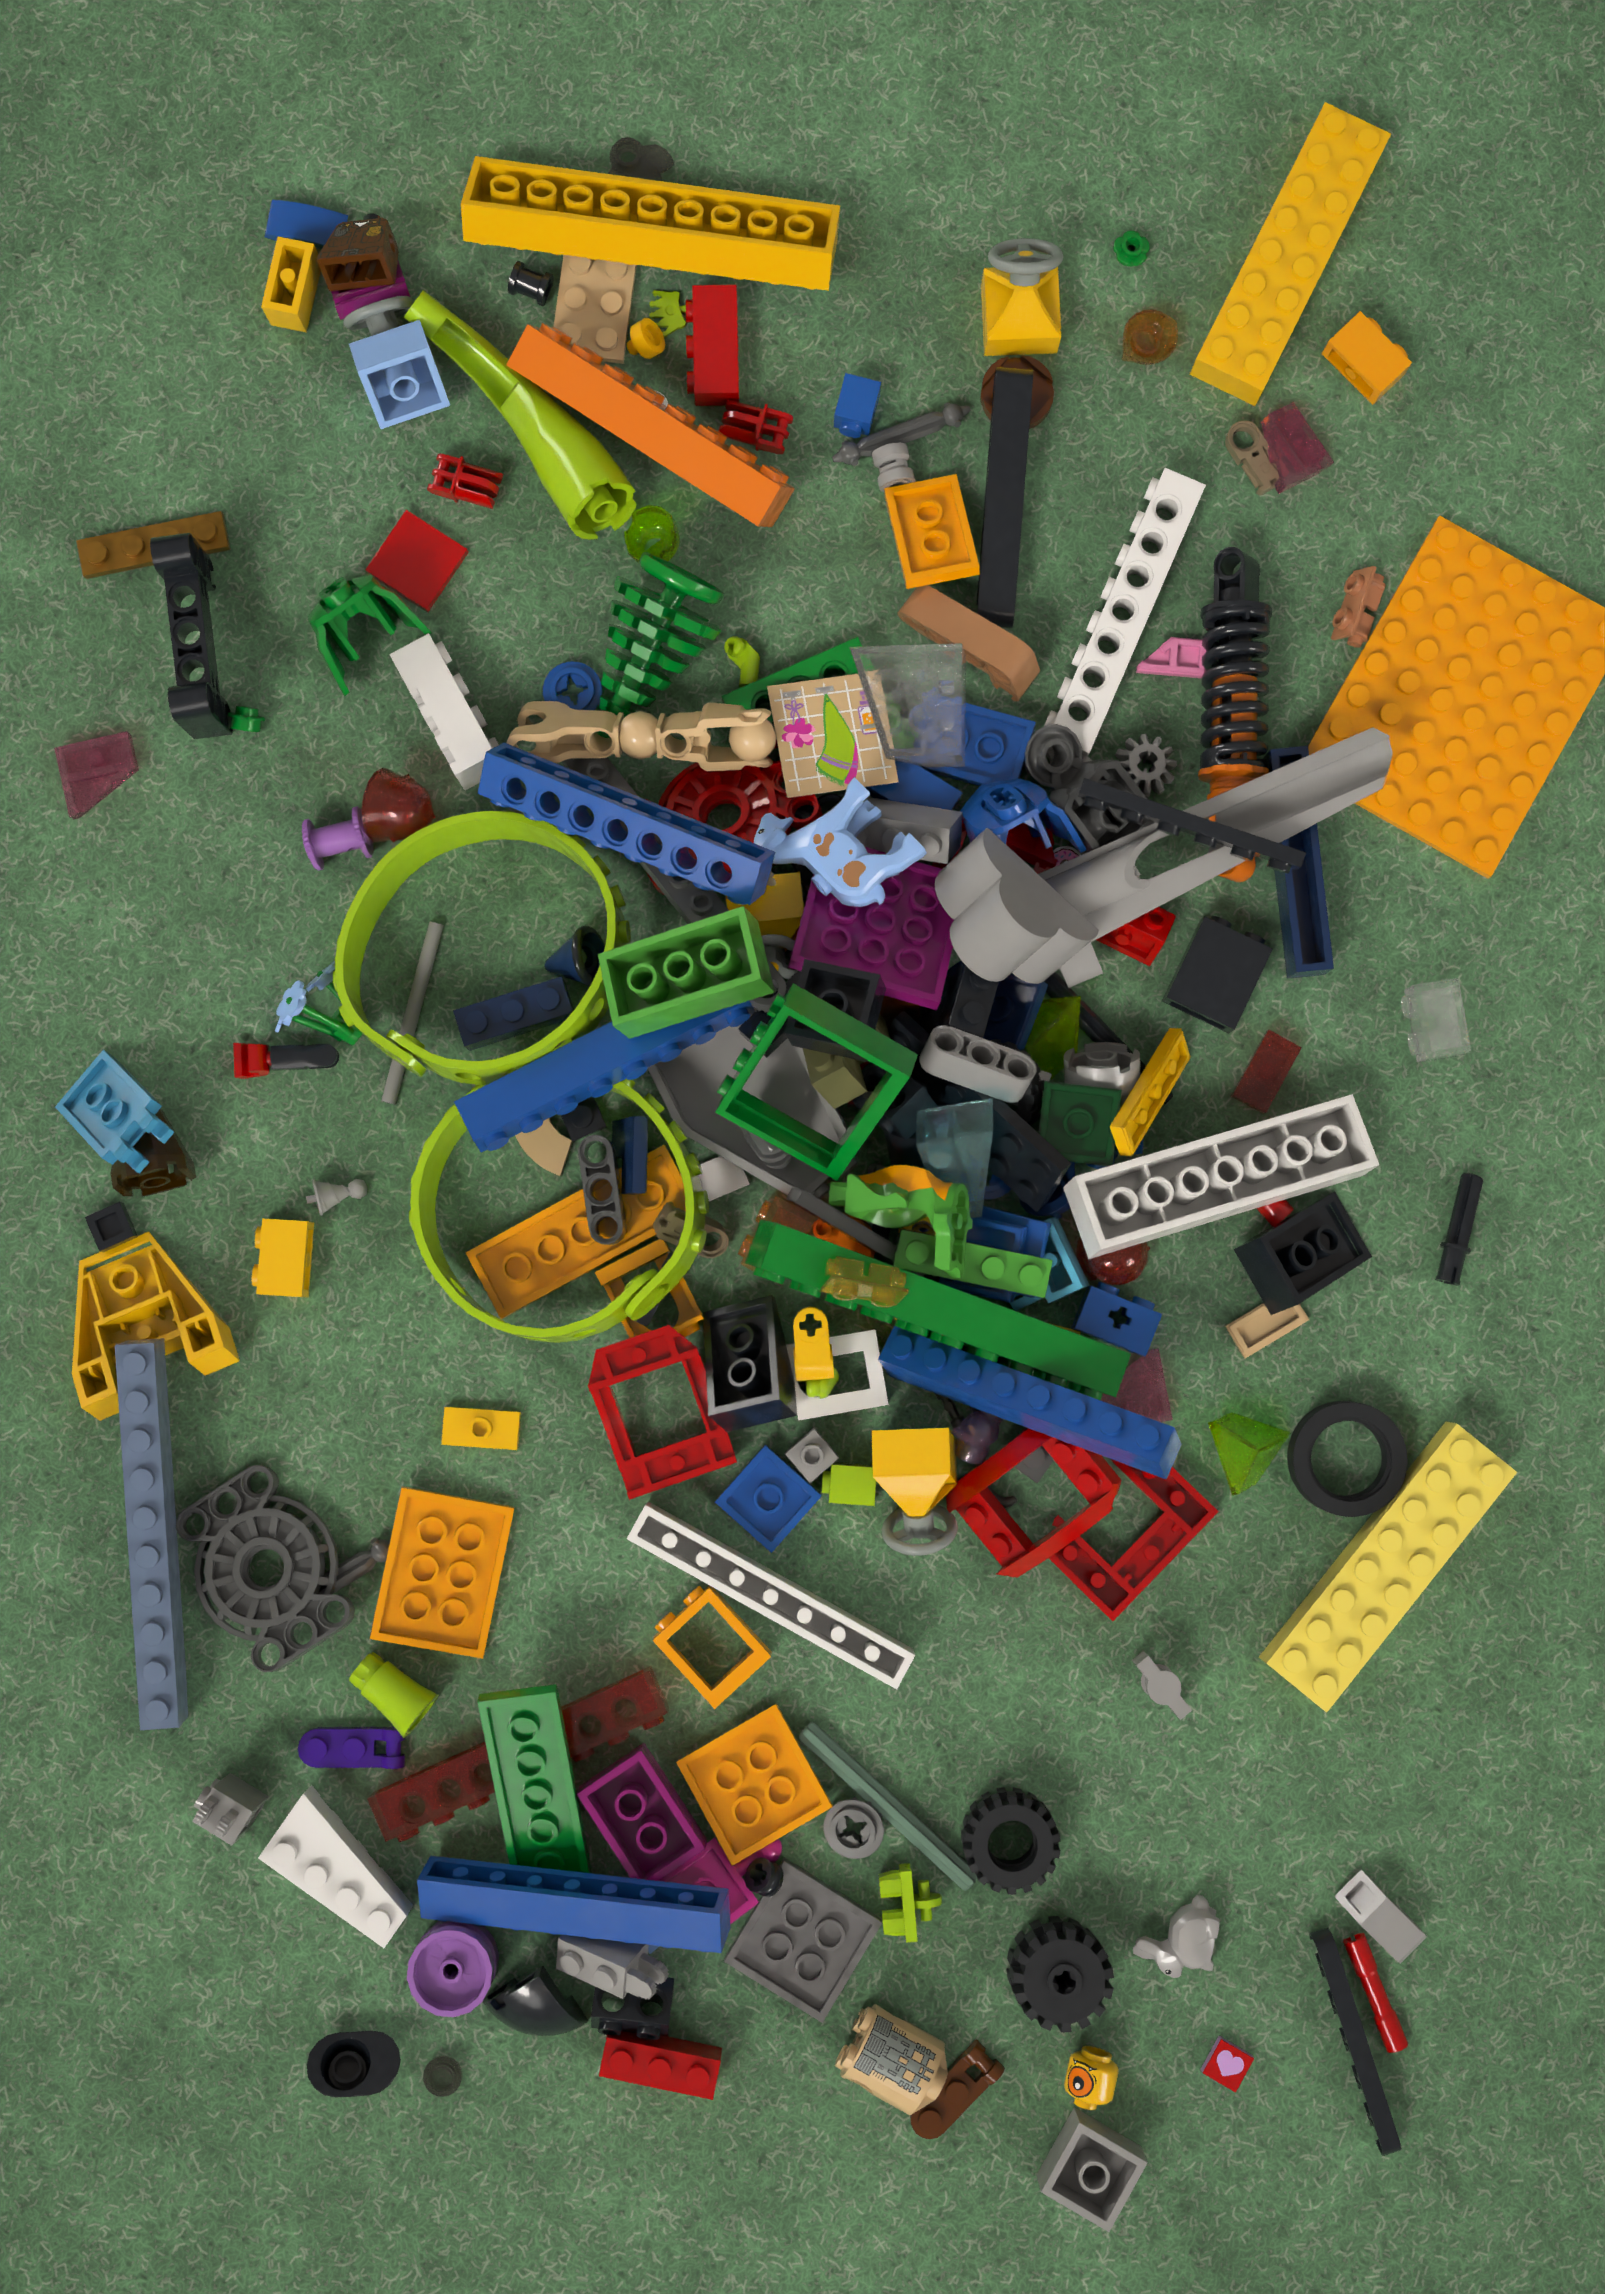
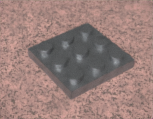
(804, 1941)

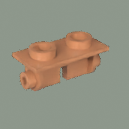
(1362, 591)

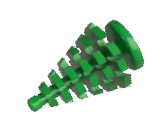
(655, 630)

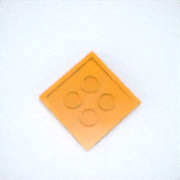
(754, 1784)

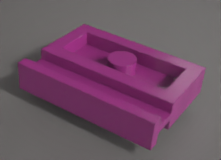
(353, 299)

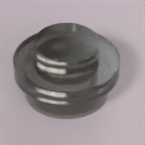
(442, 2076)

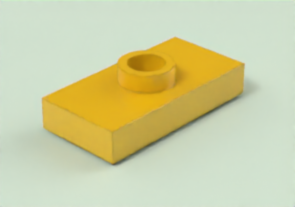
(481, 1428)

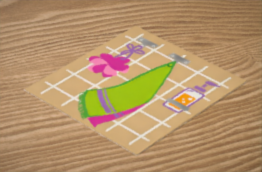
(827, 736)

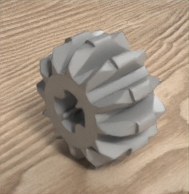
(1160, 768)

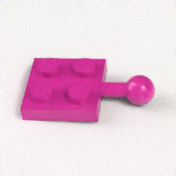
(714, 1870)

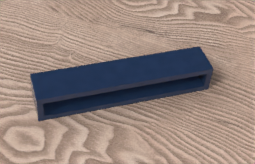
(1302, 894)

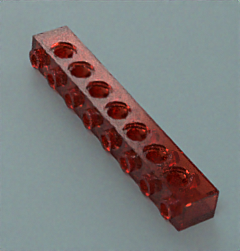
(399, 1821)

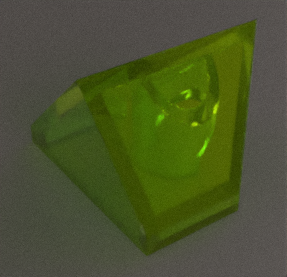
(1054, 1033)
(1245, 1448)

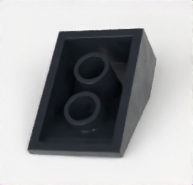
(1302, 1254)
(747, 1365)

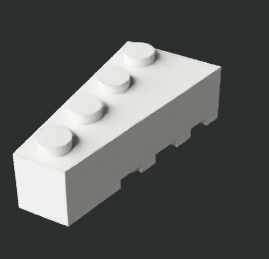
(444, 707)
(335, 1869)

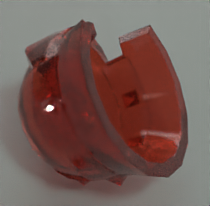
(394, 806)
(1114, 1267)

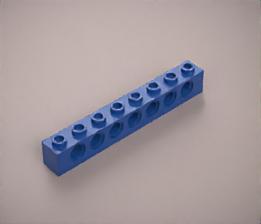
(749, 862)

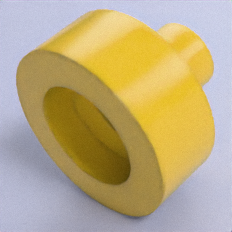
(646, 339)

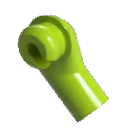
(822, 1387)

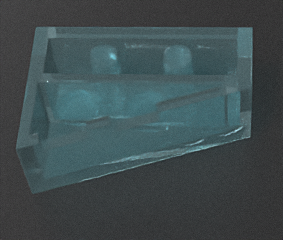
(957, 1145)

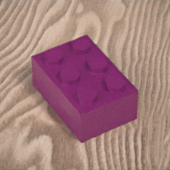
(642, 1816)

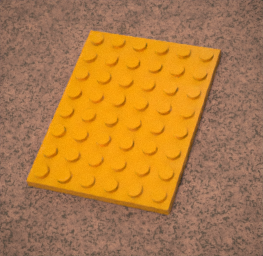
(1476, 686)

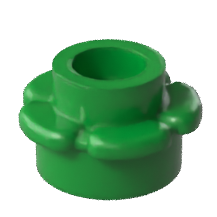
(1128, 257)
(246, 719)

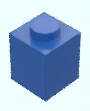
(856, 405)

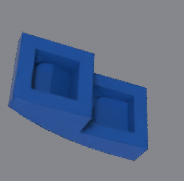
(302, 222)

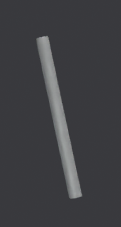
(414, 1006)

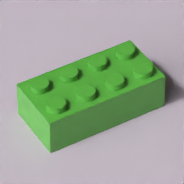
(685, 972)

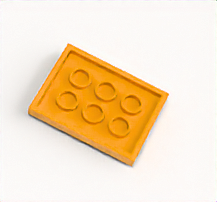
(442, 1572)

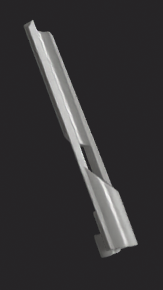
(1272, 806)

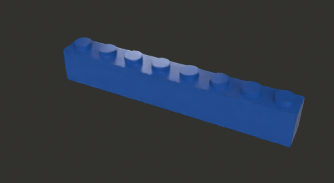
(579, 1071)
(1031, 1402)
(575, 1903)

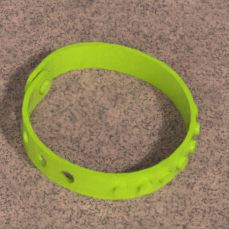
(391, 874)
(638, 1295)

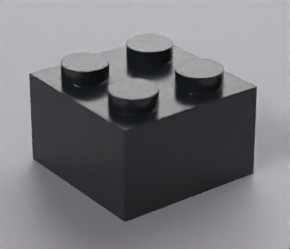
(845, 988)

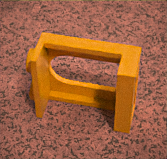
(657, 1251)

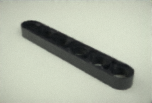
(1356, 2041)

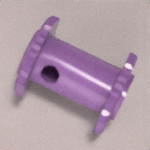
(335, 839)

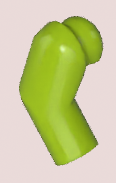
(744, 657)

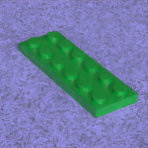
(534, 1778)

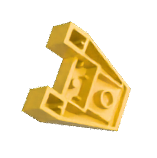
(140, 1300)

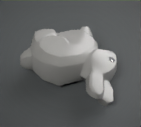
(1188, 1942)

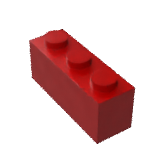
(713, 344)
(662, 2063)

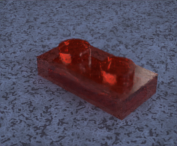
(1266, 1071)

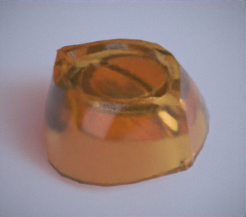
(1149, 337)

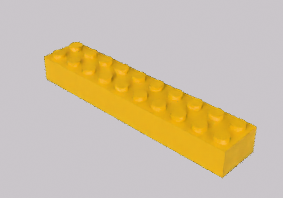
(650, 223)

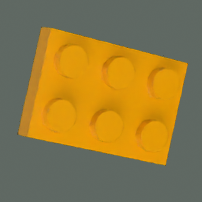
(931, 531)

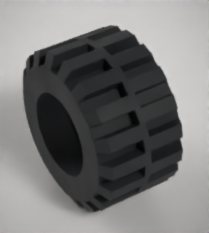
(1015, 1873)

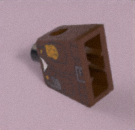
(359, 255)

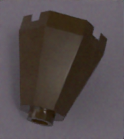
(155, 1176)

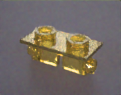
(882, 1286)

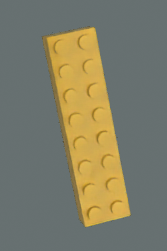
(1290, 254)

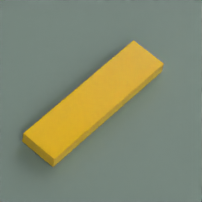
(1150, 1092)

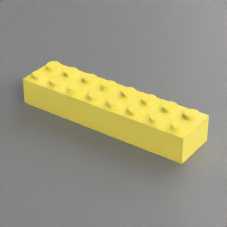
(1387, 1565)

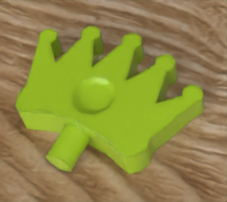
(669, 311)

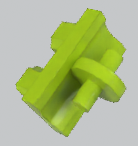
(903, 1921)

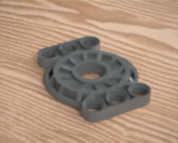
(237, 1540)

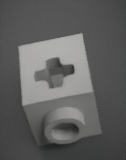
(811, 1455)

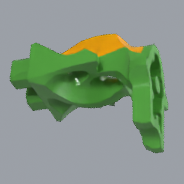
(906, 1195)

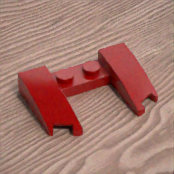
(1117, 1586)

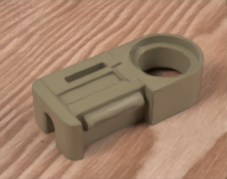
(1255, 458)
(670, 1224)

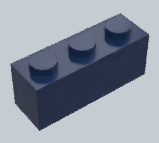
(514, 1013)

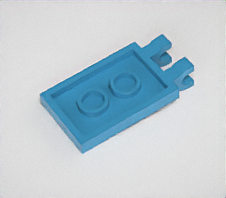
(113, 1112)

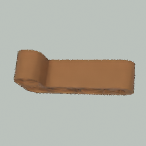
(986, 646)

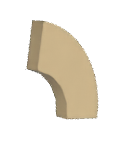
(546, 1147)

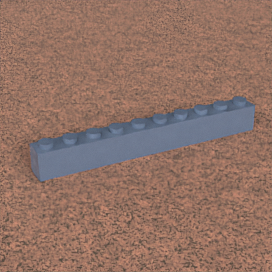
(151, 1533)

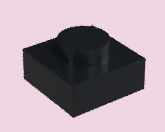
(584, 1119)
(111, 1227)

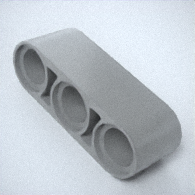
(977, 1063)

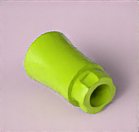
(393, 1693)

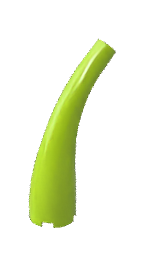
(565, 455)

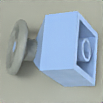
(395, 363)

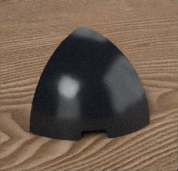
(535, 2006)

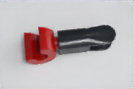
(255, 1059)

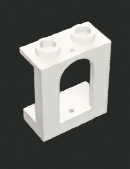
(850, 1401)

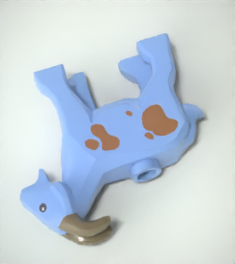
(834, 852)

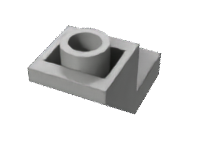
(1380, 1916)

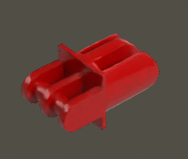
(748, 424)
(469, 482)

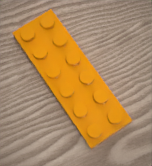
(557, 1243)

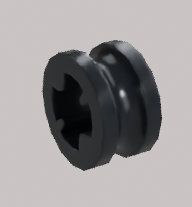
(755, 1873)

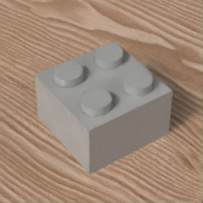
(1091, 2169)

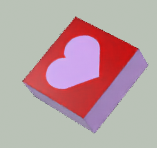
(1227, 2064)

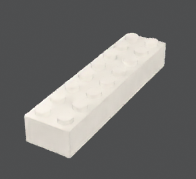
(1220, 1176)

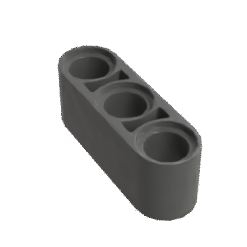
(590, 1175)

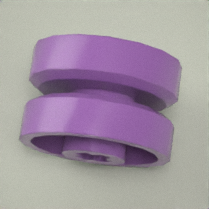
(439, 1986)

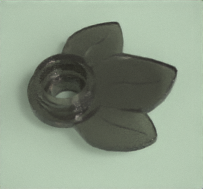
(648, 160)

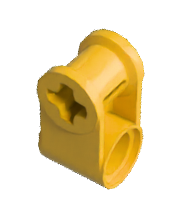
(812, 1352)

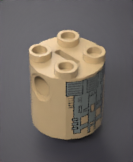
(894, 2060)

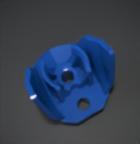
(1013, 802)

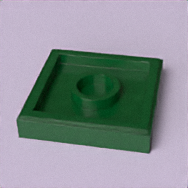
(1079, 1121)

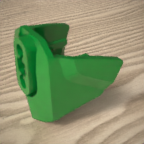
(342, 601)

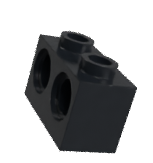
(902, 1112)
(630, 2016)

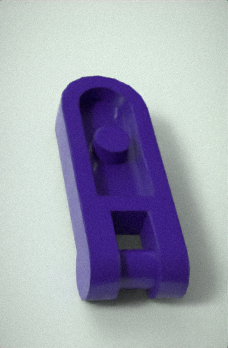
(351, 1747)

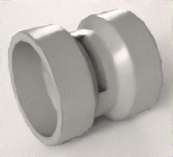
(892, 465)

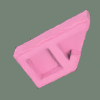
(1175, 658)

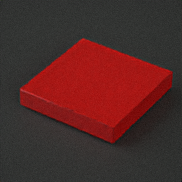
(417, 561)

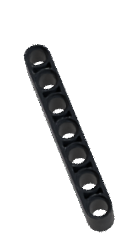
(1004, 495)

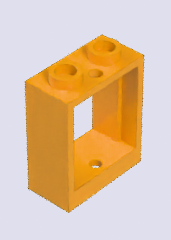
(737, 1674)

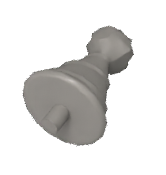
(329, 1194)

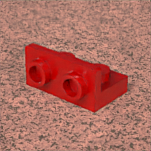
(1142, 936)

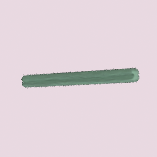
(888, 1805)

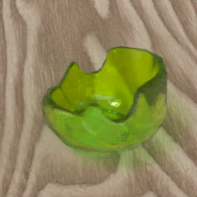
(652, 523)

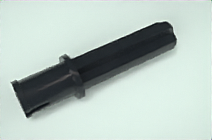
(1459, 1229)

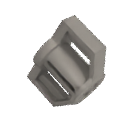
(1161, 1685)

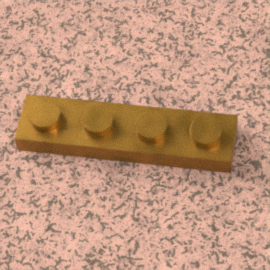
(131, 547)

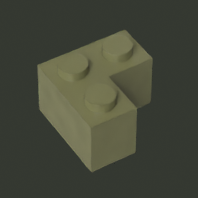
(838, 1077)

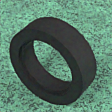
(1392, 1467)

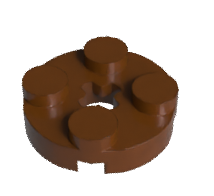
(1041, 392)

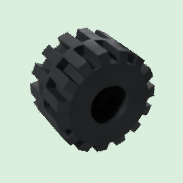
(1038, 1961)

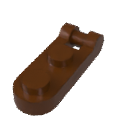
(958, 2092)

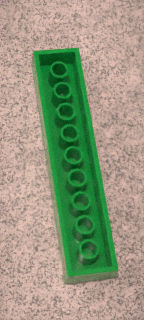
(950, 1315)

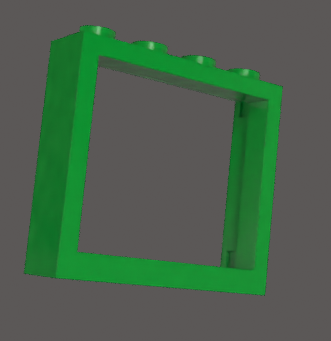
(784, 1130)

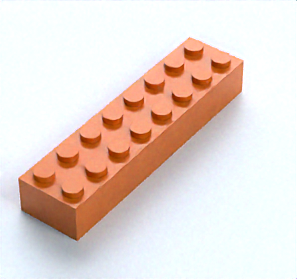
(653, 428)

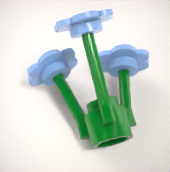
(295, 1002)

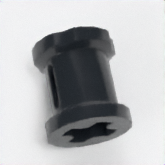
(530, 283)

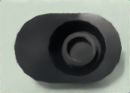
(343, 2073)

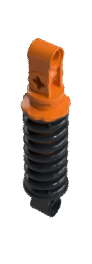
(1233, 682)

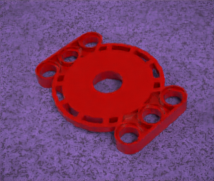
(751, 789)

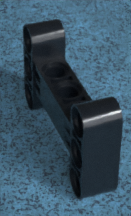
(186, 572)

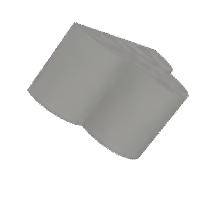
(1007, 914)

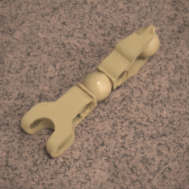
(640, 735)

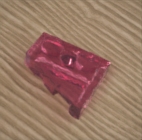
(1293, 447)
(94, 770)
(1144, 1389)

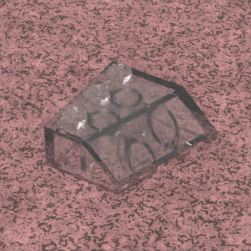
(917, 700)

